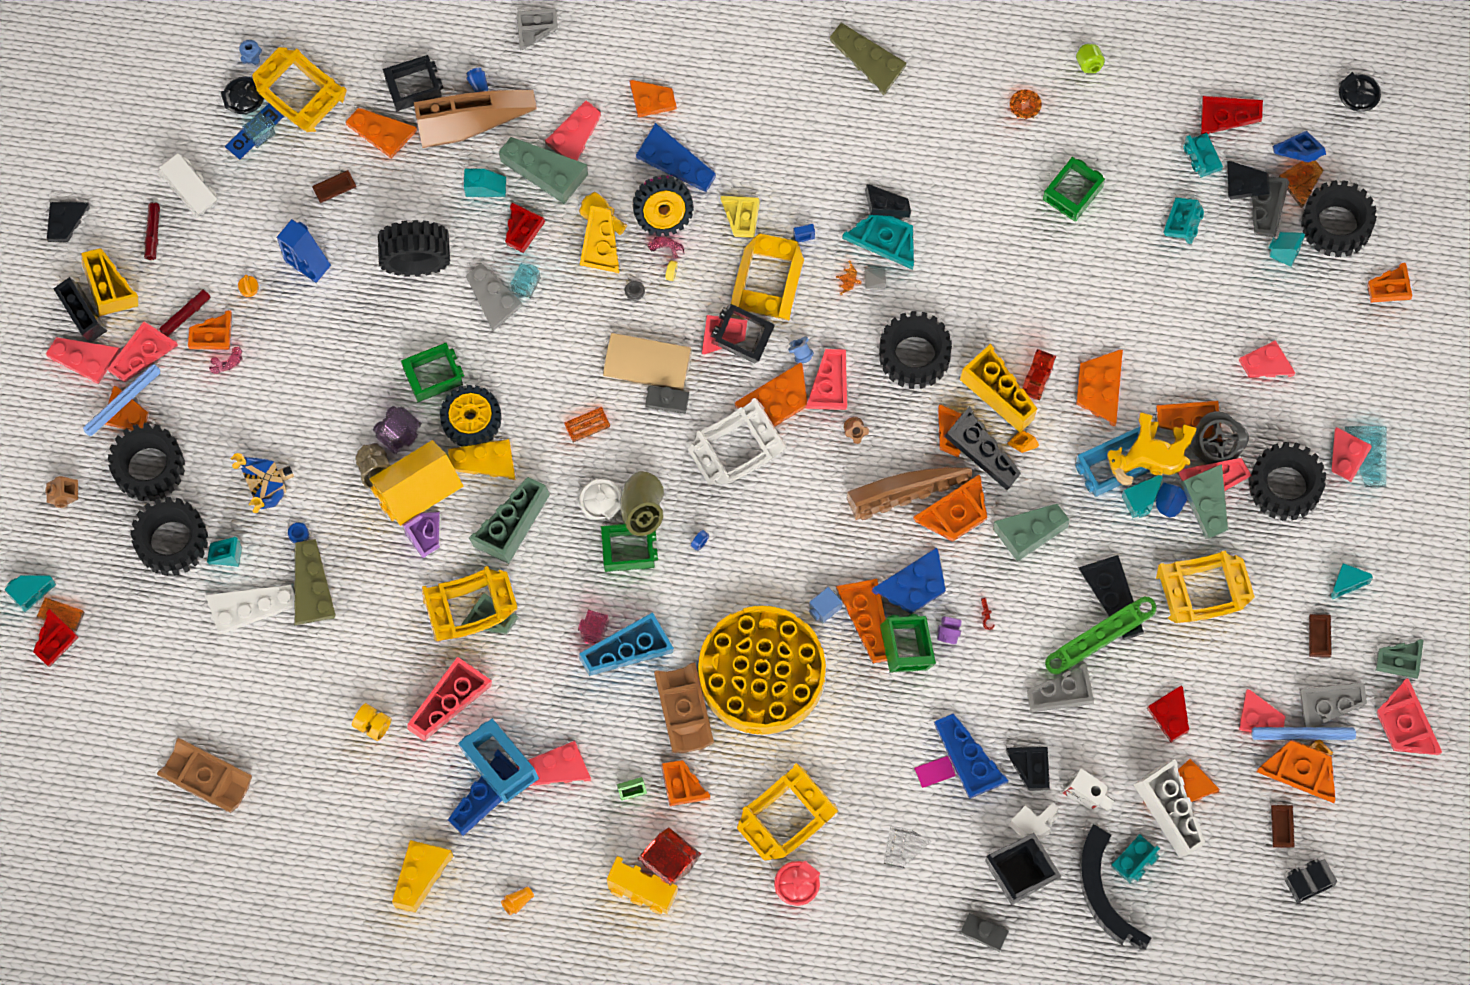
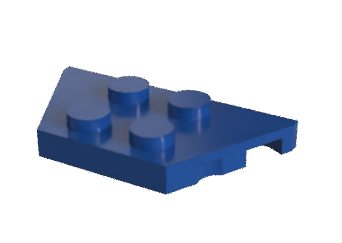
(915, 584)

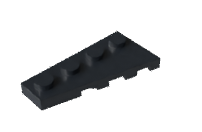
(1110, 587)

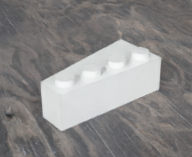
(1171, 808)

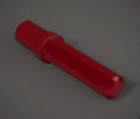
(151, 240)
(185, 312)

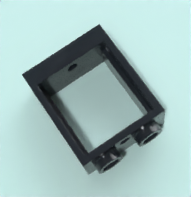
(407, 68)
(762, 339)

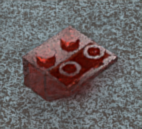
(669, 856)

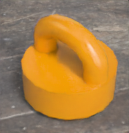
(248, 286)

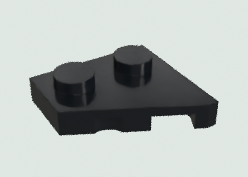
(1246, 181)
(886, 203)
(64, 219)
(1031, 766)

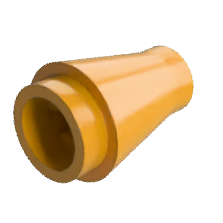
(517, 900)

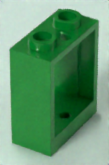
(1065, 205)
(428, 356)
(621, 530)
(908, 664)

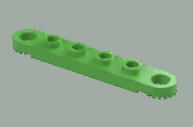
(1100, 635)

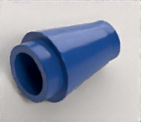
(477, 80)

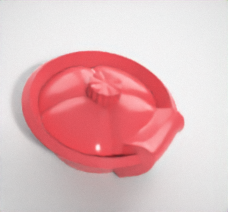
(797, 883)

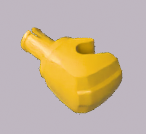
(597, 200)

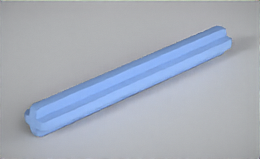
(121, 400)
(1303, 733)

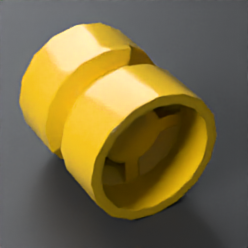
(369, 720)

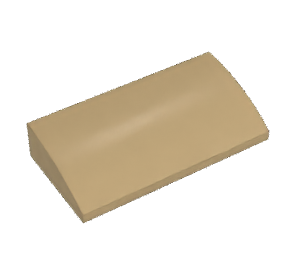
(647, 361)

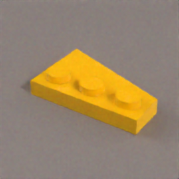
(600, 243)
(484, 458)

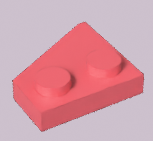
(1348, 454)

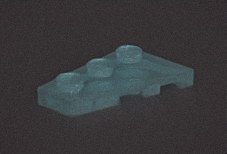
(1374, 465)

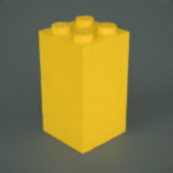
(415, 483)

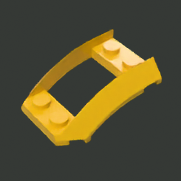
(317, 107)
(763, 303)
(1176, 591)
(438, 608)
(810, 796)

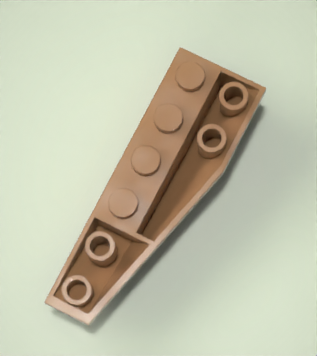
(469, 114)
(903, 488)

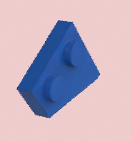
(1300, 147)

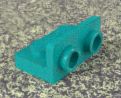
(1203, 155)
(1184, 219)
(1135, 859)

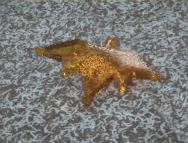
(848, 279)

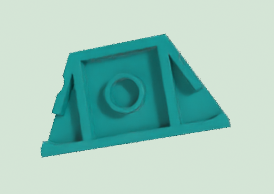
(885, 237)

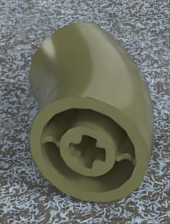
(641, 503)

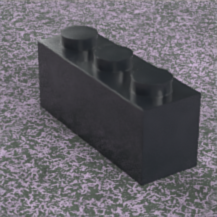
(80, 309)

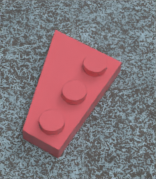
(574, 132)
(141, 351)
(83, 357)
(830, 383)
(1233, 472)

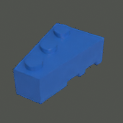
(302, 251)

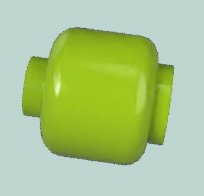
(1090, 58)

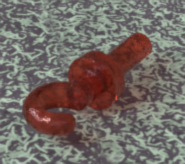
(986, 613)

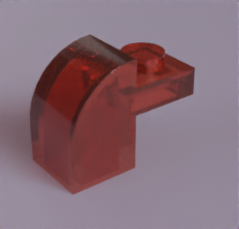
(1039, 374)

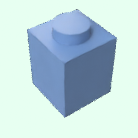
(824, 605)

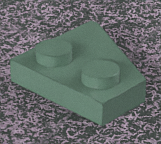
(484, 609)
(1401, 659)

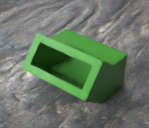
(629, 784)

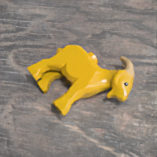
(1152, 453)

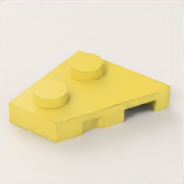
(742, 214)

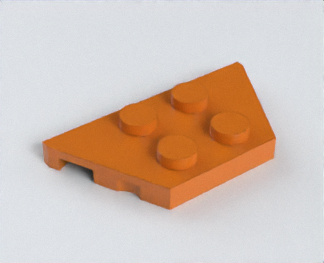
(1100, 385)
(780, 396)
(956, 512)
(1303, 769)

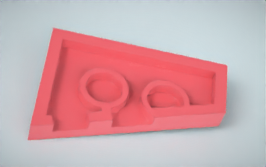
(560, 765)

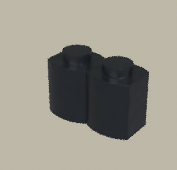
(1310, 880)

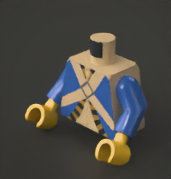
(263, 480)

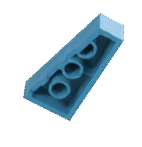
(628, 646)

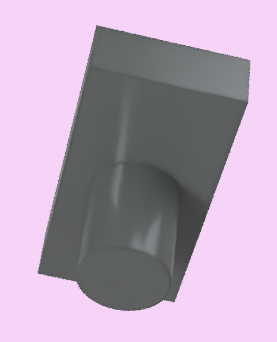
(667, 399)
(984, 932)

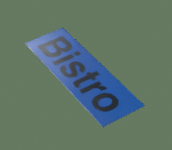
(240, 144)

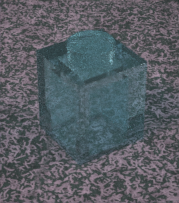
(259, 130)
(525, 280)

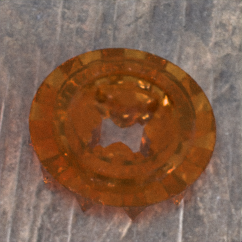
(1022, 97)

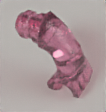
(660, 242)
(222, 366)

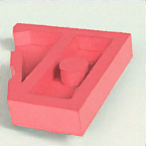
(734, 332)
(1266, 362)
(1259, 713)

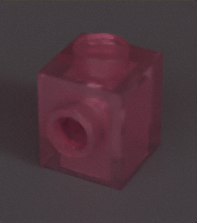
(593, 627)

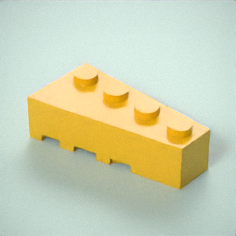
(999, 388)

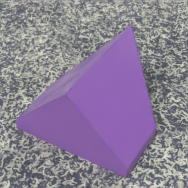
(423, 532)

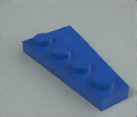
(674, 159)
(972, 765)
(481, 797)

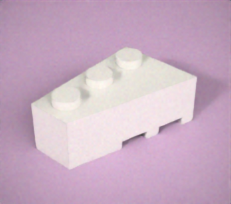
(188, 184)

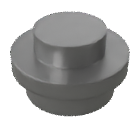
(634, 290)

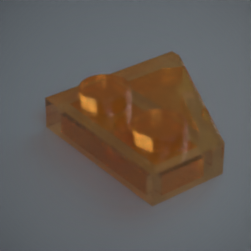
(1302, 180)

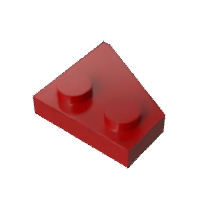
(522, 227)
(54, 639)
(1171, 714)

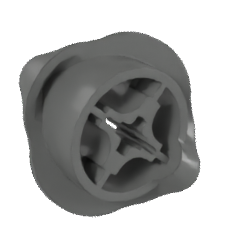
(1240, 438)

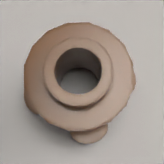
(855, 429)

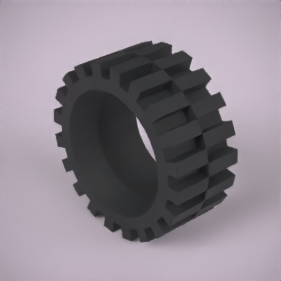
(1344, 197)
(413, 248)
(915, 327)
(133, 443)
(1292, 458)
(155, 517)

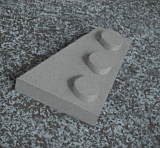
(494, 297)
(1066, 691)
(1330, 702)

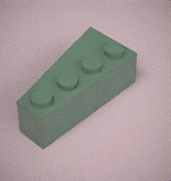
(544, 168)
(511, 522)

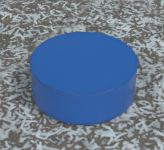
(298, 532)
(700, 540)

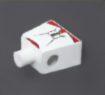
(1080, 788)

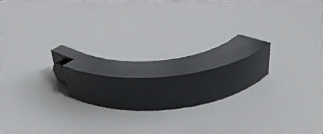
(1095, 895)

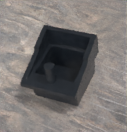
(1022, 868)

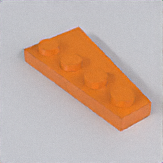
(866, 615)

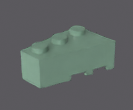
(1208, 501)
(1030, 529)

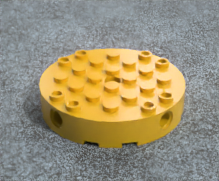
(769, 699)

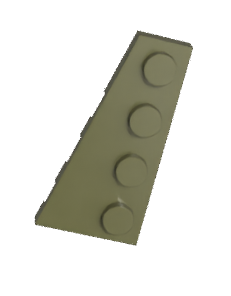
(874, 61)
(311, 588)

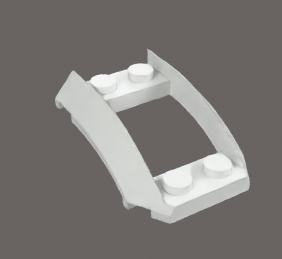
(761, 428)

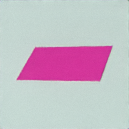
(935, 771)

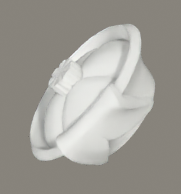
(600, 499)

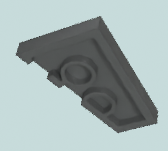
(1268, 207)

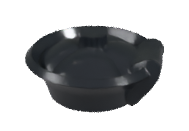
(1359, 92)
(241, 96)

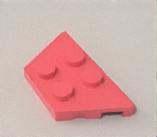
(1407, 723)

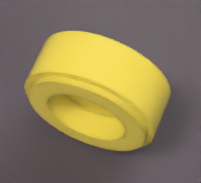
(671, 270)

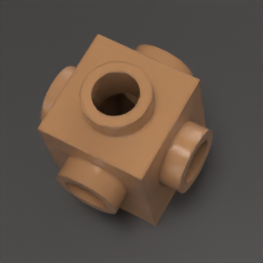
(62, 491)

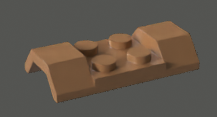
(684, 709)
(206, 776)

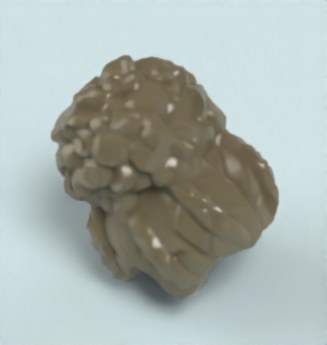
(371, 460)

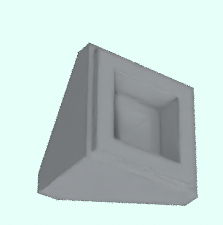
(875, 278)

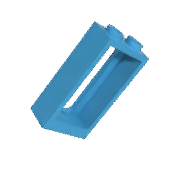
(1098, 454)
(516, 783)

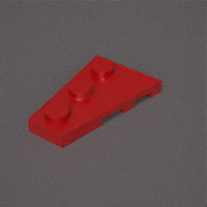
(1229, 113)

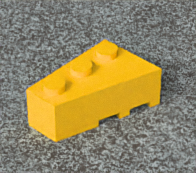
(106, 284)
(419, 873)
(641, 887)

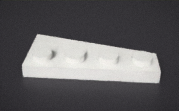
(244, 607)

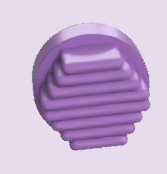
(949, 630)

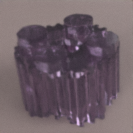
(397, 429)

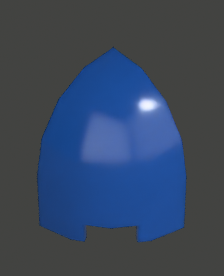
(1170, 500)

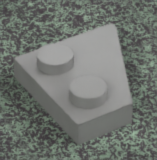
(535, 25)

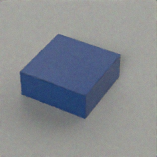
(804, 233)

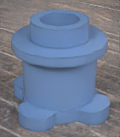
(250, 52)
(801, 350)

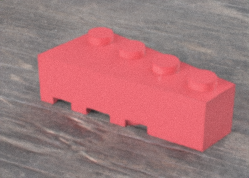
(449, 697)

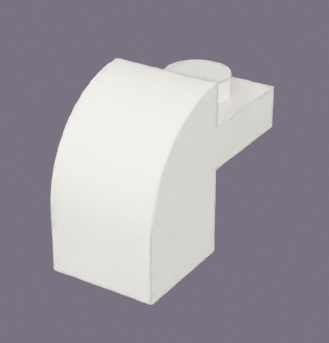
(1026, 822)

